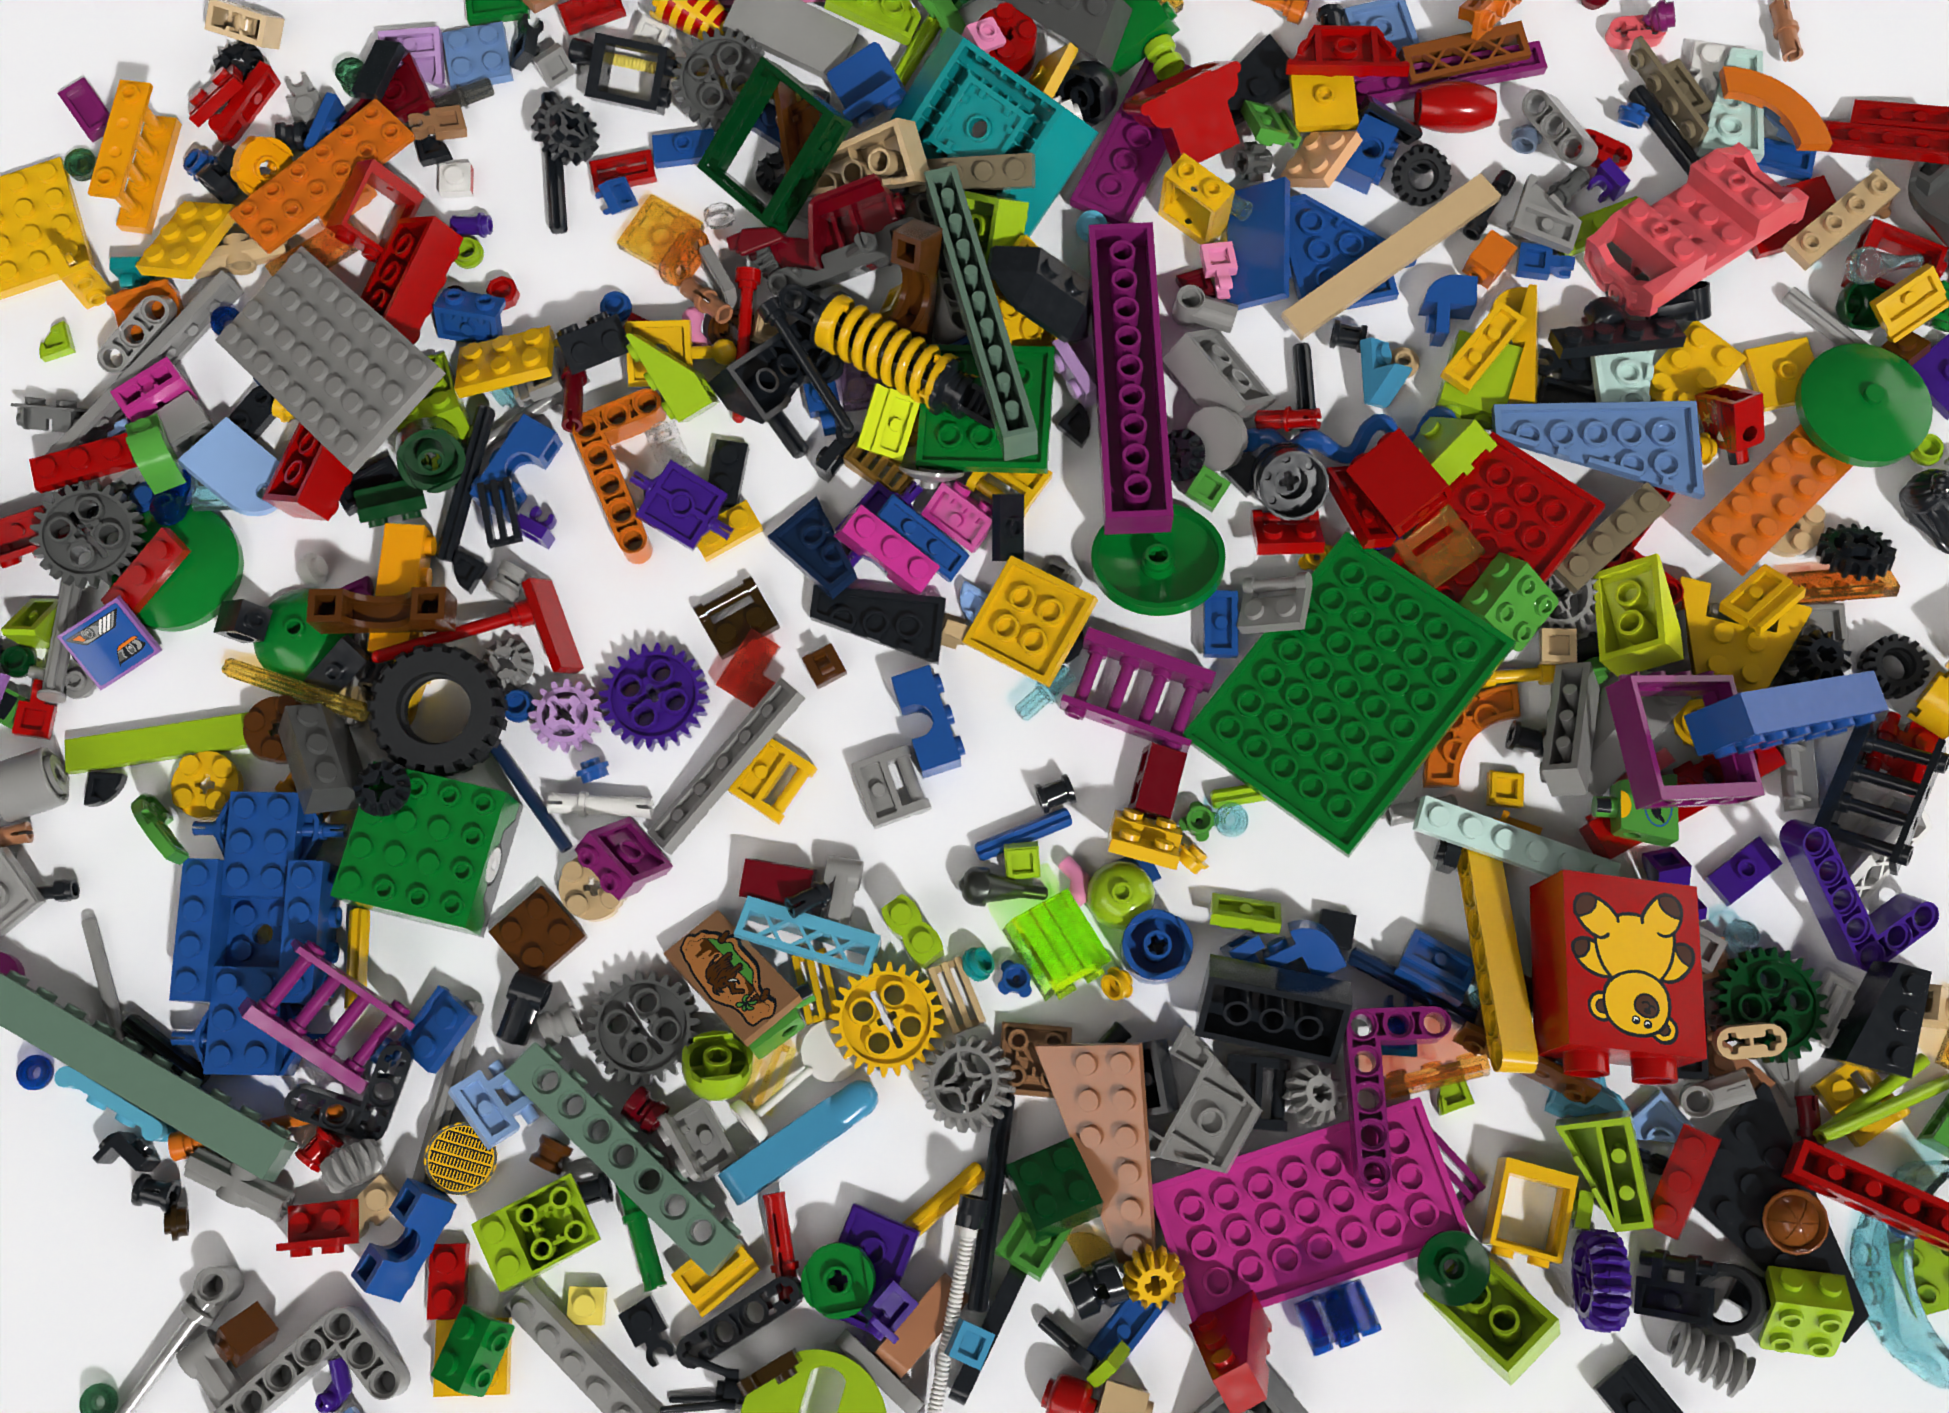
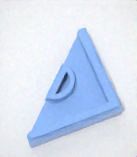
(1658, 1119)

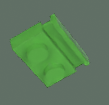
(1269, 125)
(1024, 1254)

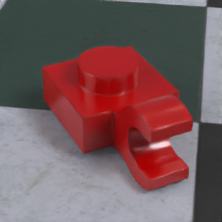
(35, 717)

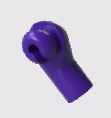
(338, 1389)

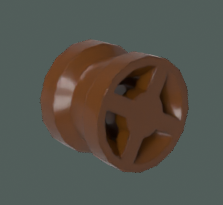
(551, 1154)

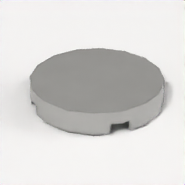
(1222, 436)

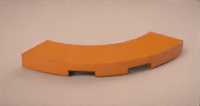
(1795, 112)
(1486, 709)

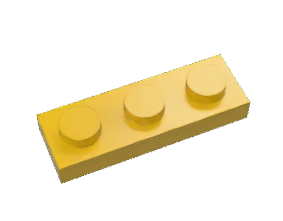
(1483, 347)

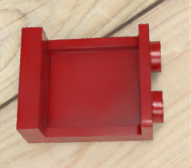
(1399, 481)

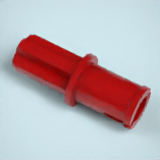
(1288, 419)

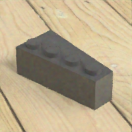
(1088, 24)

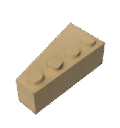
(887, 150)

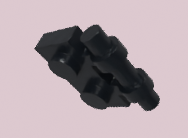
(1671, 1299)

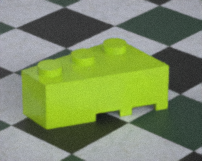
(1452, 445)
(1611, 1163)

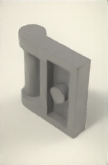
(1275, 612)
(880, 791)

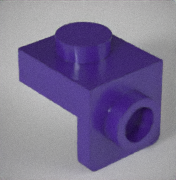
(888, 1310)

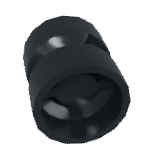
(217, 176)
(1082, 1290)

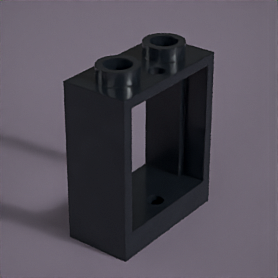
(601, 67)

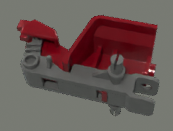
(847, 238)

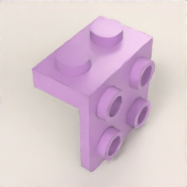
(1077, 368)

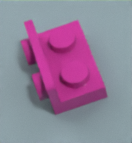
(959, 514)

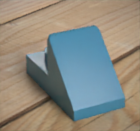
(1380, 377)

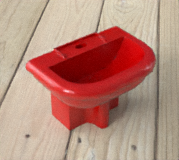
(1191, 110)

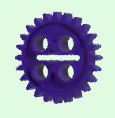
(667, 723)

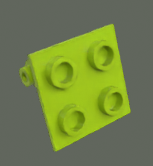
(1931, 1276)

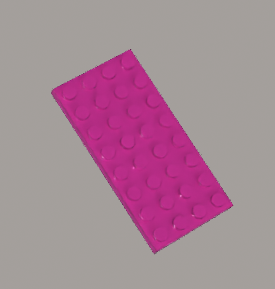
(1298, 1220)

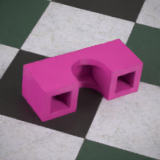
(873, 538)

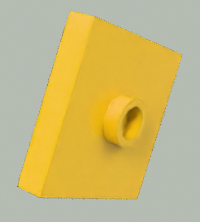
(1052, 69)
(1323, 103)
(1777, 370)

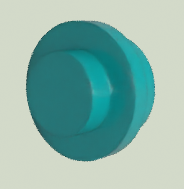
(978, 963)

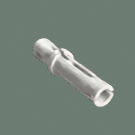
(599, 805)

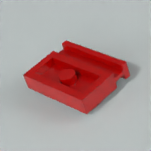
(208, 101)

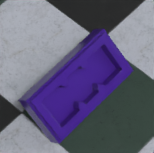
(1743, 871)

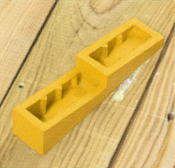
(1526, 378)

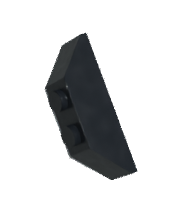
(1043, 290)

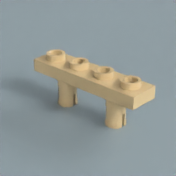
(1841, 219)

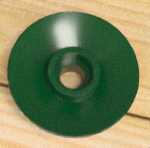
(1470, 1270)

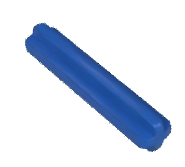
(1024, 833)

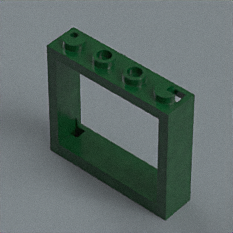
(808, 164)

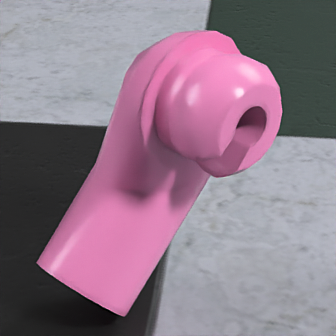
(696, 318)
(1078, 879)

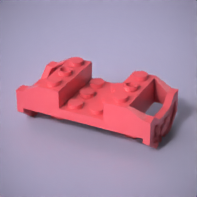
(1692, 230)

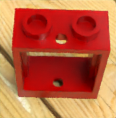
(388, 184)
(1900, 242)

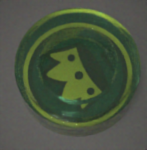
(80, 164)

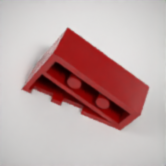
(1236, 1350)

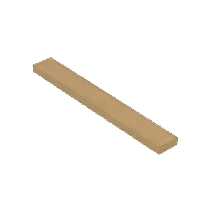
(1390, 256)

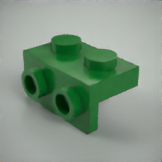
(472, 1352)

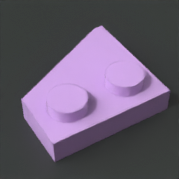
(427, 49)

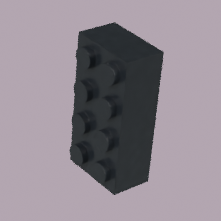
(1273, 1009)

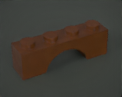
(917, 252)
(349, 612)

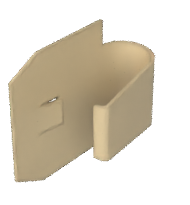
(954, 631)

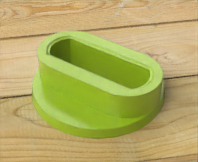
(859, 1393)

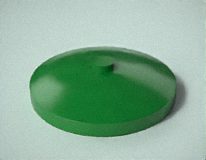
(1863, 405)
(1161, 570)
(202, 579)

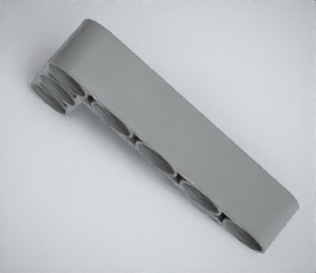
(305, 1366)

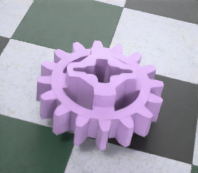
(555, 725)

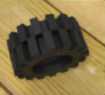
(1440, 182)
(1909, 657)

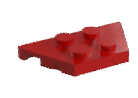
(1347, 52)

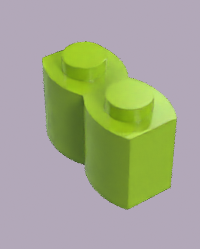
(919, 938)

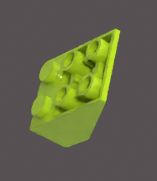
(682, 387)
(442, 401)
(536, 1233)

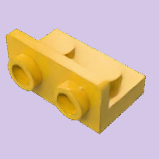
(80, 278)

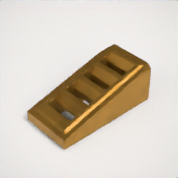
(861, 468)

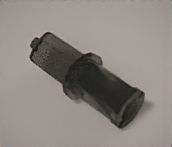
(465, 94)

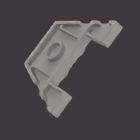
(1213, 1115)

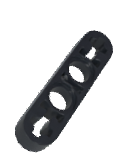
(738, 1318)
(993, 1323)

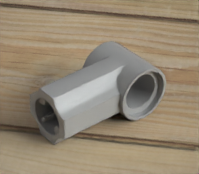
(1203, 310)
(843, 880)
(1721, 1093)
(214, 1375)

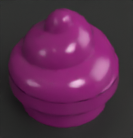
(1661, 16)

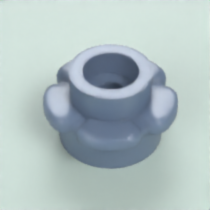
(1525, 139)

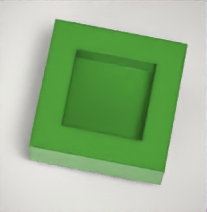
(1207, 488)

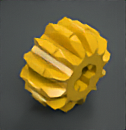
(1157, 1289)

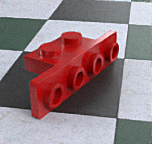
(16, 533)

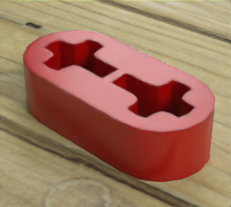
(1608, 148)

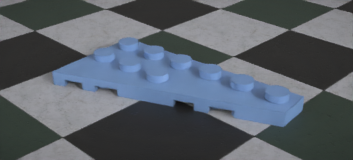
(1626, 439)

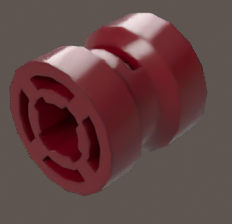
(644, 1110)

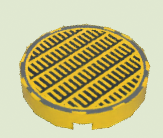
(458, 1160)

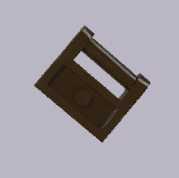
(731, 631)

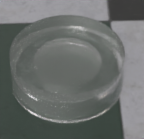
(719, 216)

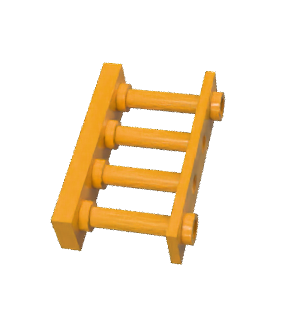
(151, 163)

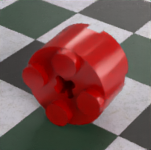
(1020, 38)

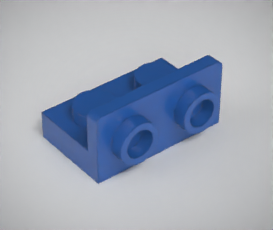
(468, 316)

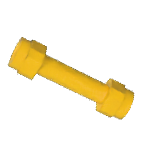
(1542, 673)

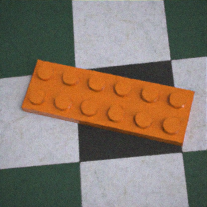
(1769, 501)

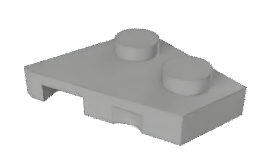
(1544, 218)

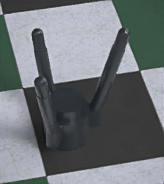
(726, 1395)

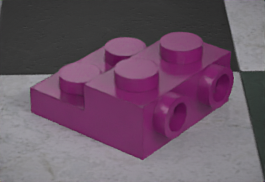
(622, 857)

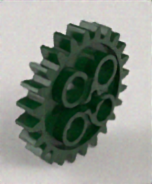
(1744, 984)

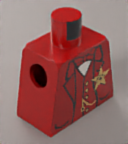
(1733, 419)

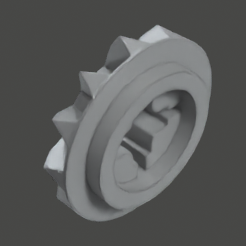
(521, 659)

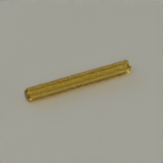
(295, 688)

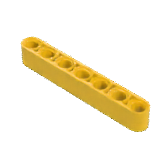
(1497, 964)

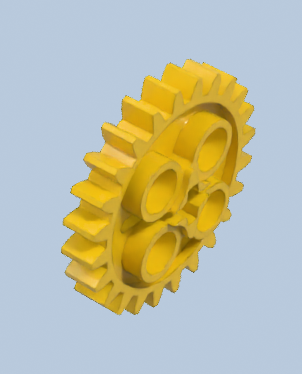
(915, 1005)

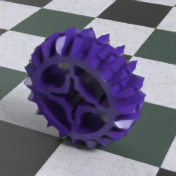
(1601, 1280)

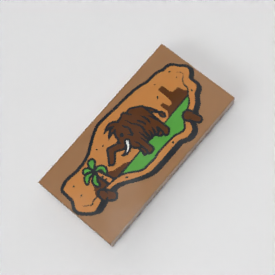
(732, 978)

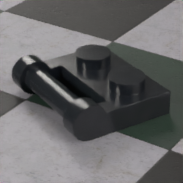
(1249, 1073)

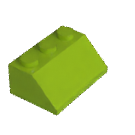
(996, 219)

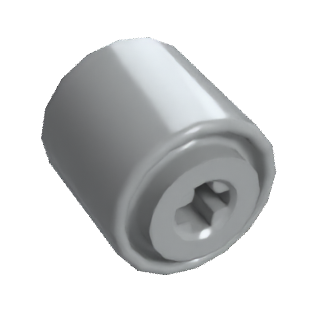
(32, 784)

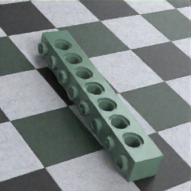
(528, 1076)

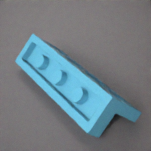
(810, 928)

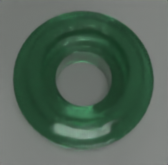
(88, 1399)

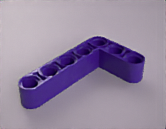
(1839, 910)

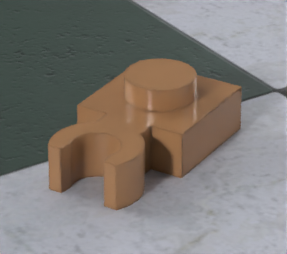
(442, 122)

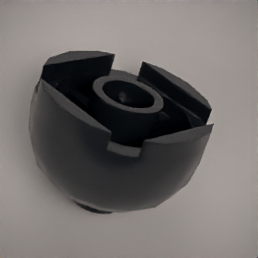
(1092, 88)

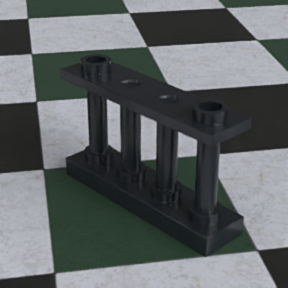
(1852, 769)

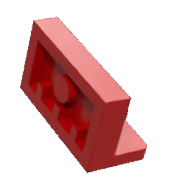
(323, 1226)

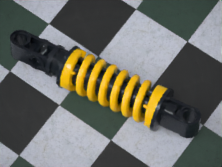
(889, 353)

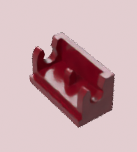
(1157, 781)
(774, 880)

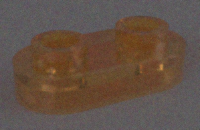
(683, 254)

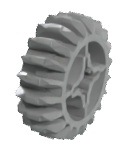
(1561, 615)
(997, 1080)

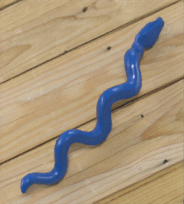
(1328, 447)

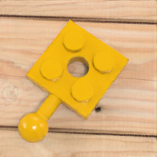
(677, 338)

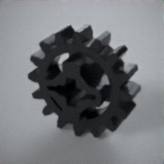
(565, 131)
(1856, 552)

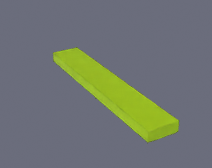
(154, 743)

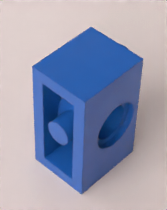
(1377, 141)

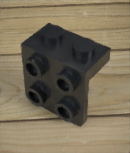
(593, 344)

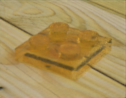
(655, 231)

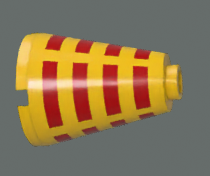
(691, 16)

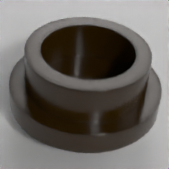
(176, 1222)

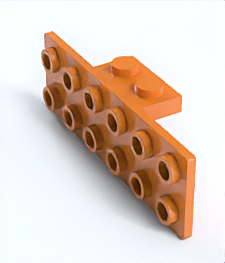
(318, 177)

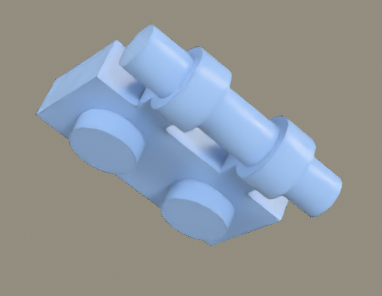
(485, 1109)

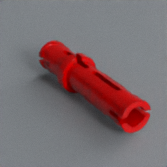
(780, 1239)

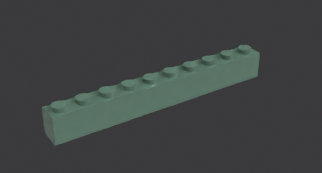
(981, 315)
(143, 1079)

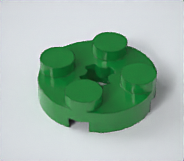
(826, 1297)

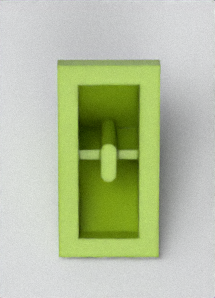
(33, 623)

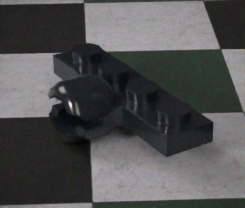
(1610, 332)

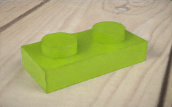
(1245, 914)

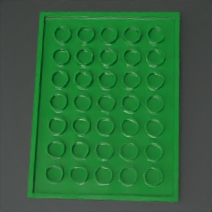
(1353, 702)

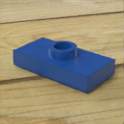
(326, 120)
(681, 147)

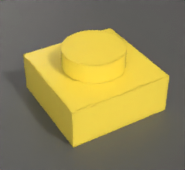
(587, 1305)

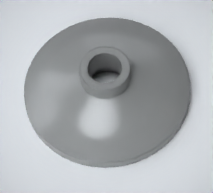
(929, 478)

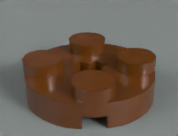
(259, 723)

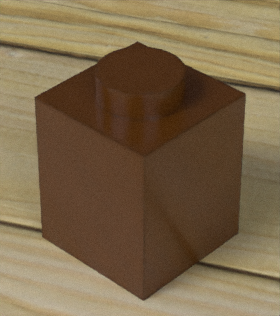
(245, 1335)

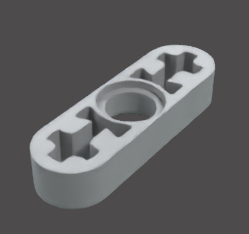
(882, 1376)

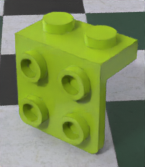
(1805, 1312)

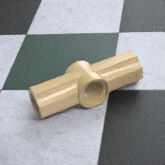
(239, 256)

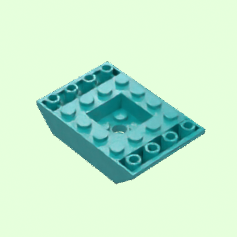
(970, 86)

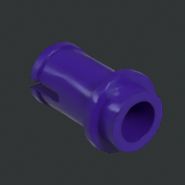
(472, 225)

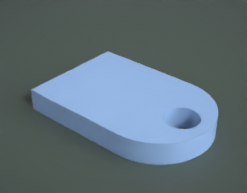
(232, 468)

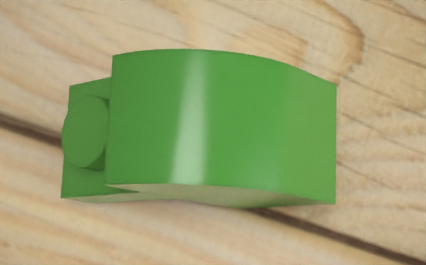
(154, 454)

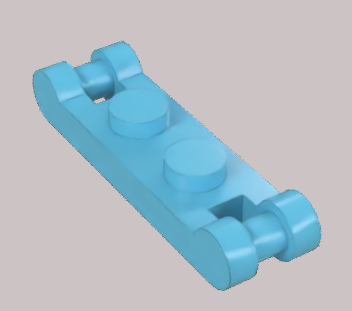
(101, 1097)

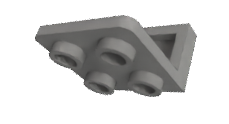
(698, 1141)

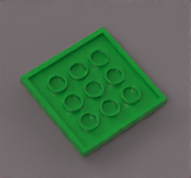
(972, 447)

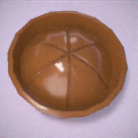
(1795, 1221)

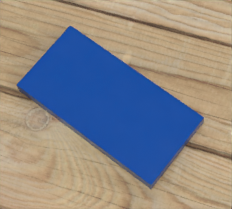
(1262, 245)

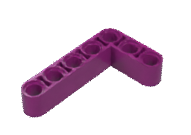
(1373, 1081)

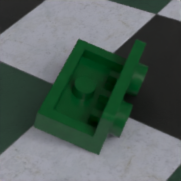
(389, 500)

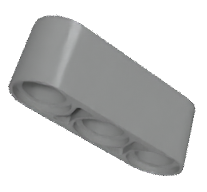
(1571, 134)
(122, 339)

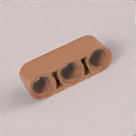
(918, 1329)

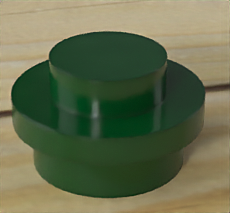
(17, 661)

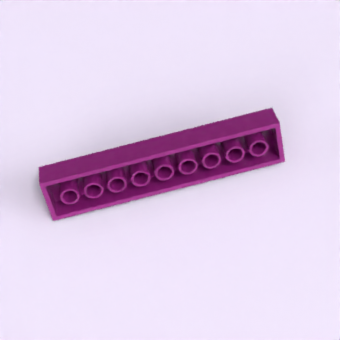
(1129, 379)

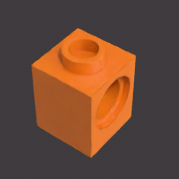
(1489, 258)

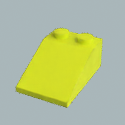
(1636, 617)

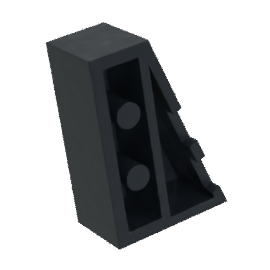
(1884, 1020)

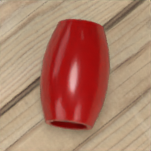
(1455, 107)

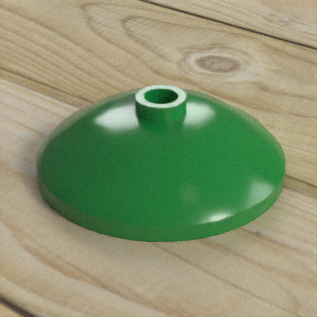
(293, 653)

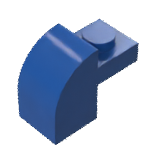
(1445, 300)
(1307, 941)

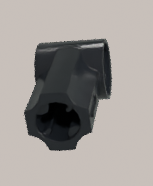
(1689, 305)
(526, 999)

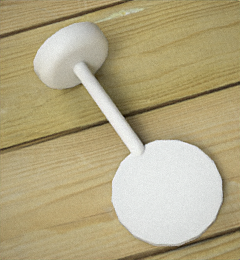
(820, 1060)

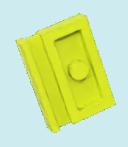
(888, 423)

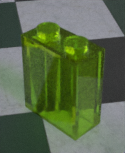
(1057, 946)

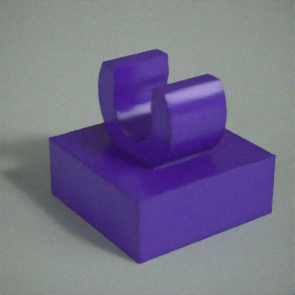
(1610, 180)
(538, 531)

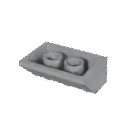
(1217, 374)

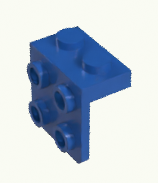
(866, 85)

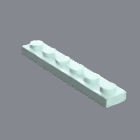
(1505, 841)

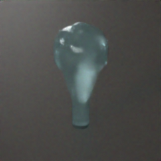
(1867, 264)

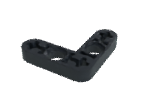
(356, 1109)

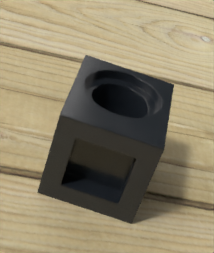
(243, 621)

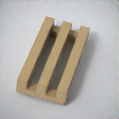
(945, 967)

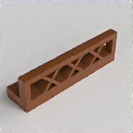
(1463, 46)

